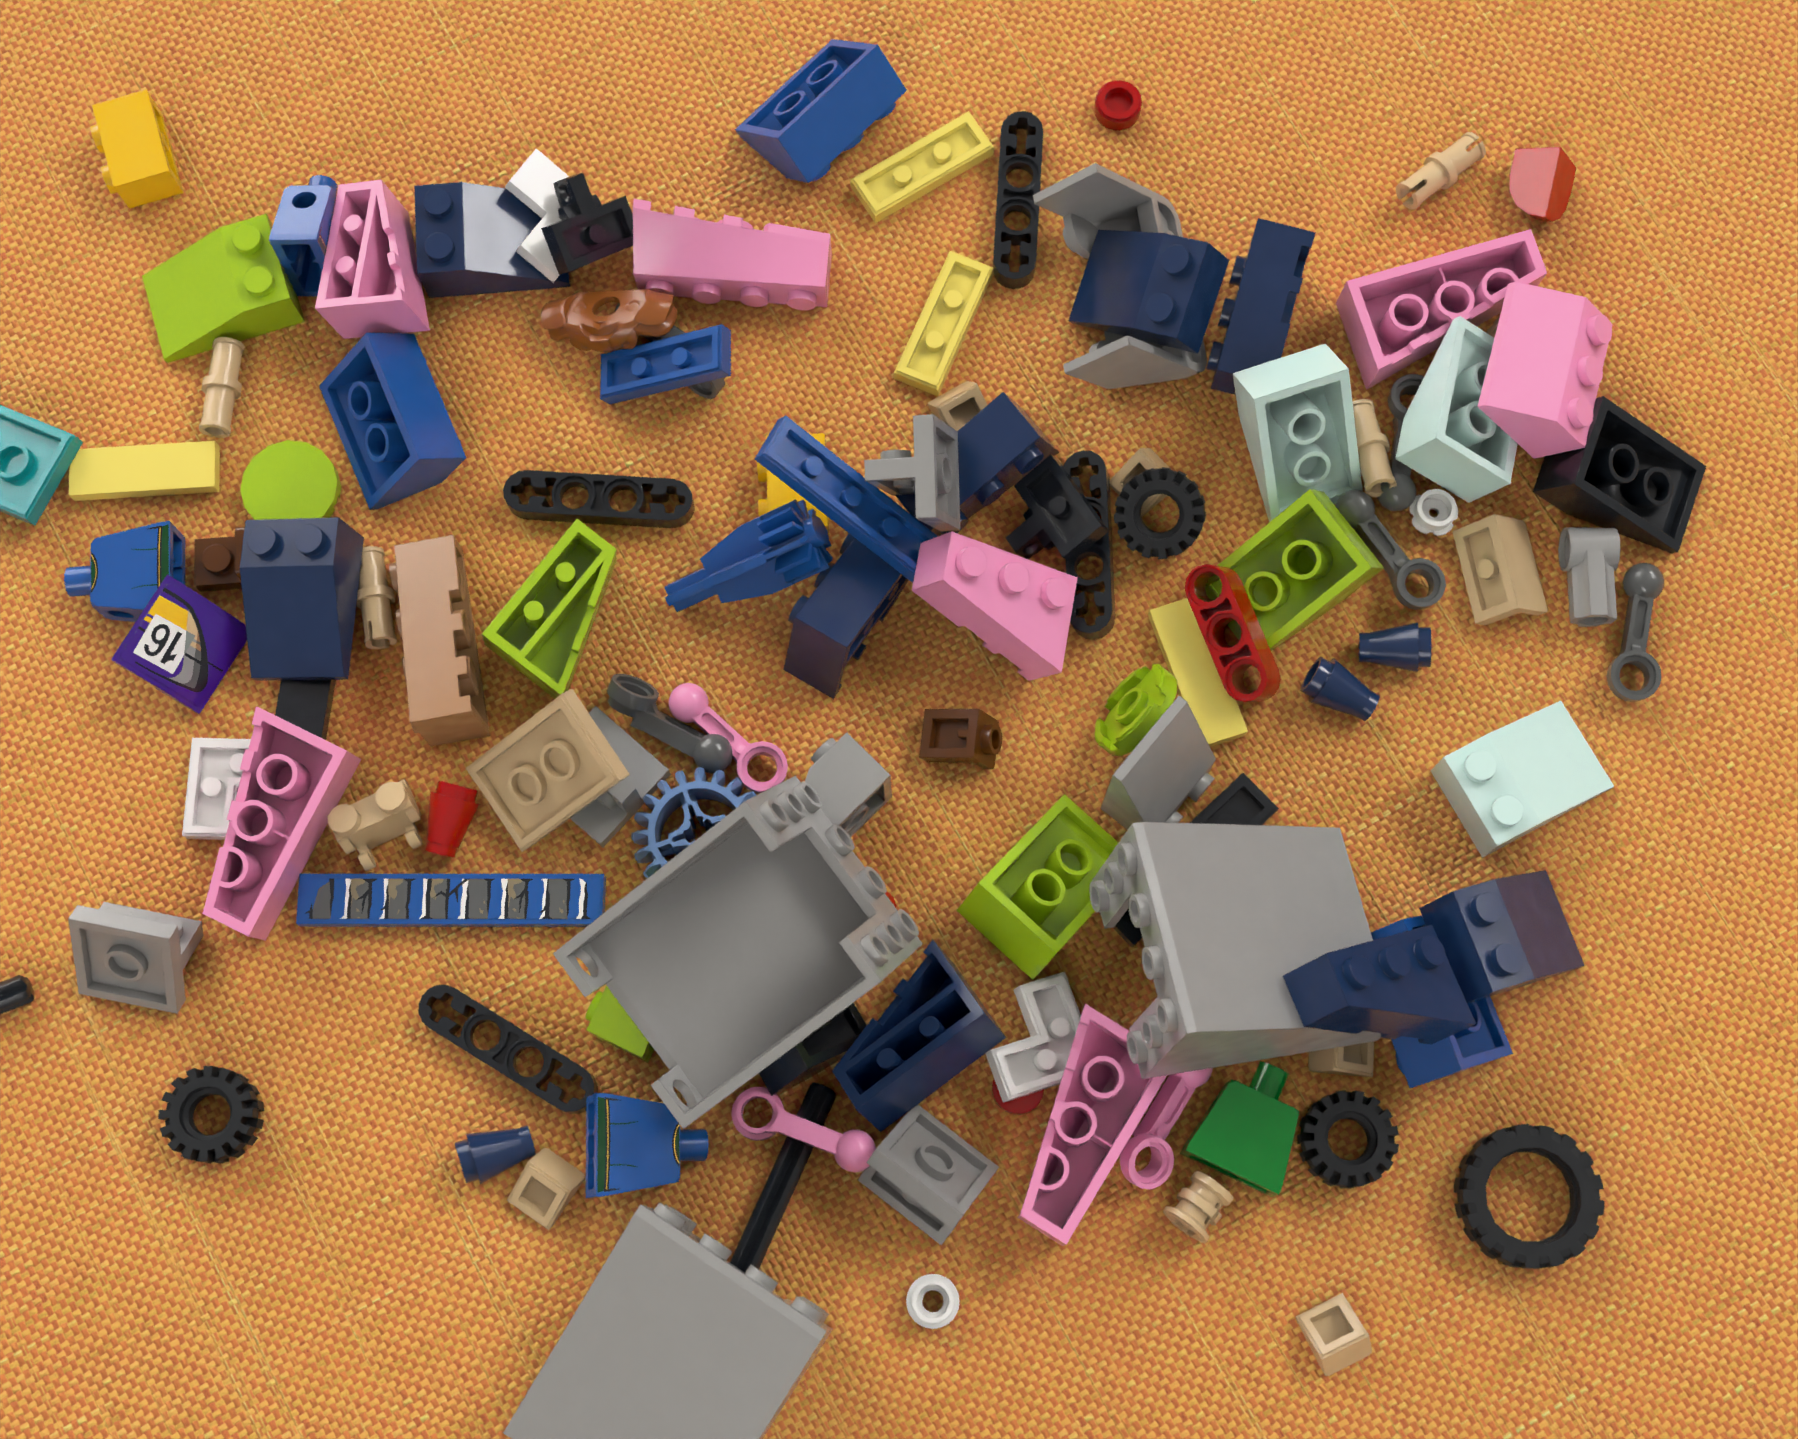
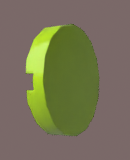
(290, 483)
(1135, 709)

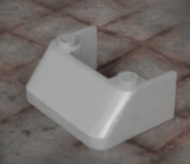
(1109, 201)

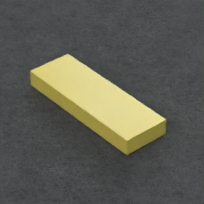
(922, 167)
(943, 323)
(145, 470)
(1196, 672)

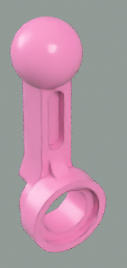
(690, 704)
(1156, 1127)
(850, 1149)

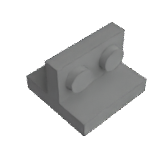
(928, 475)
(615, 807)
(132, 954)
(927, 1173)

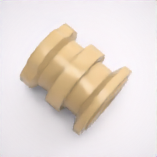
(1199, 1206)

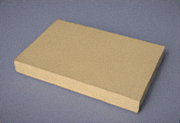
(547, 770)

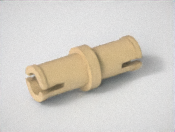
(1440, 170)
(221, 387)
(1372, 449)
(375, 600)

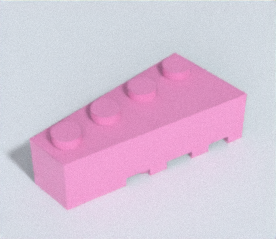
(1408, 308)
(274, 822)

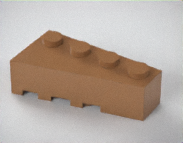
(438, 641)

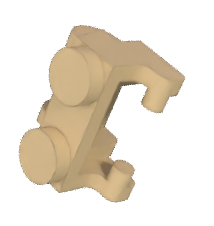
(376, 821)

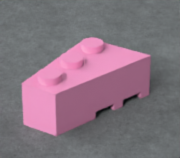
(370, 265)
(1001, 598)

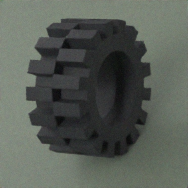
(1155, 543)
(182, 1104)
(1379, 1135)

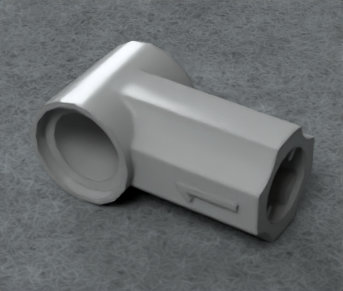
(1590, 564)

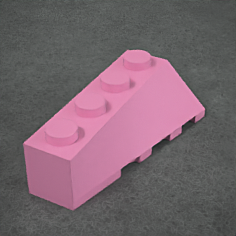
(729, 259)
(1088, 1126)

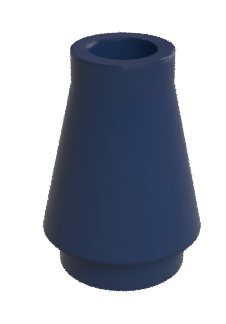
(1397, 647)
(1338, 689)
(493, 1152)

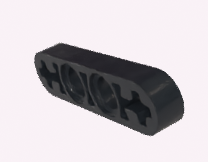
(1017, 199)
(600, 490)
(1101, 549)
(511, 1044)

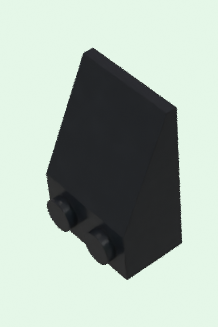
(1625, 480)

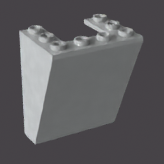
(1221, 927)
(744, 944)
(672, 1345)

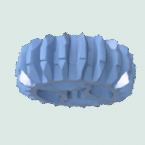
(683, 795)

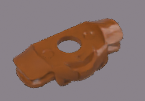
(638, 314)

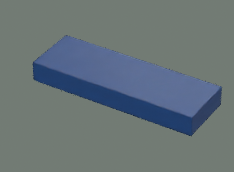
(666, 364)

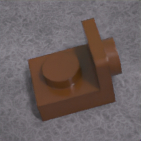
(218, 562)
(960, 737)

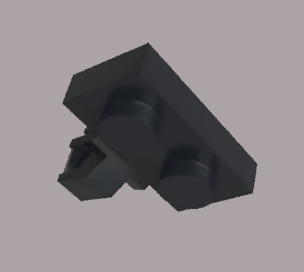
(586, 226)
(1056, 514)

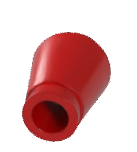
(449, 817)

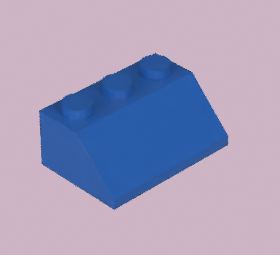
(823, 109)
(391, 418)
(1456, 1053)

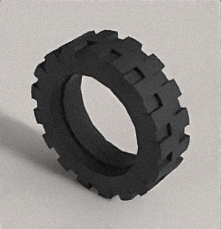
(1577, 1172)

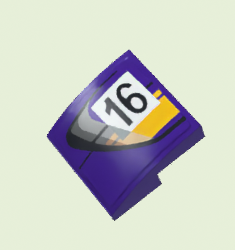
(182, 644)

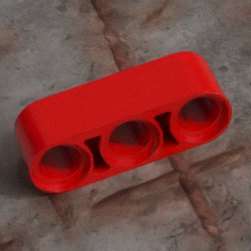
(1212, 620)

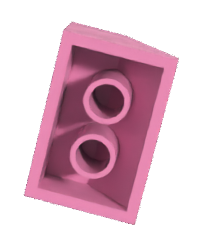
(1545, 368)

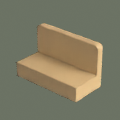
(1499, 569)

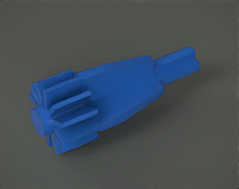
(758, 558)

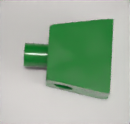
(1248, 1132)

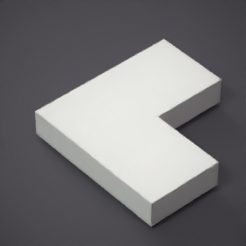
(535, 189)
(212, 786)
(1042, 1057)

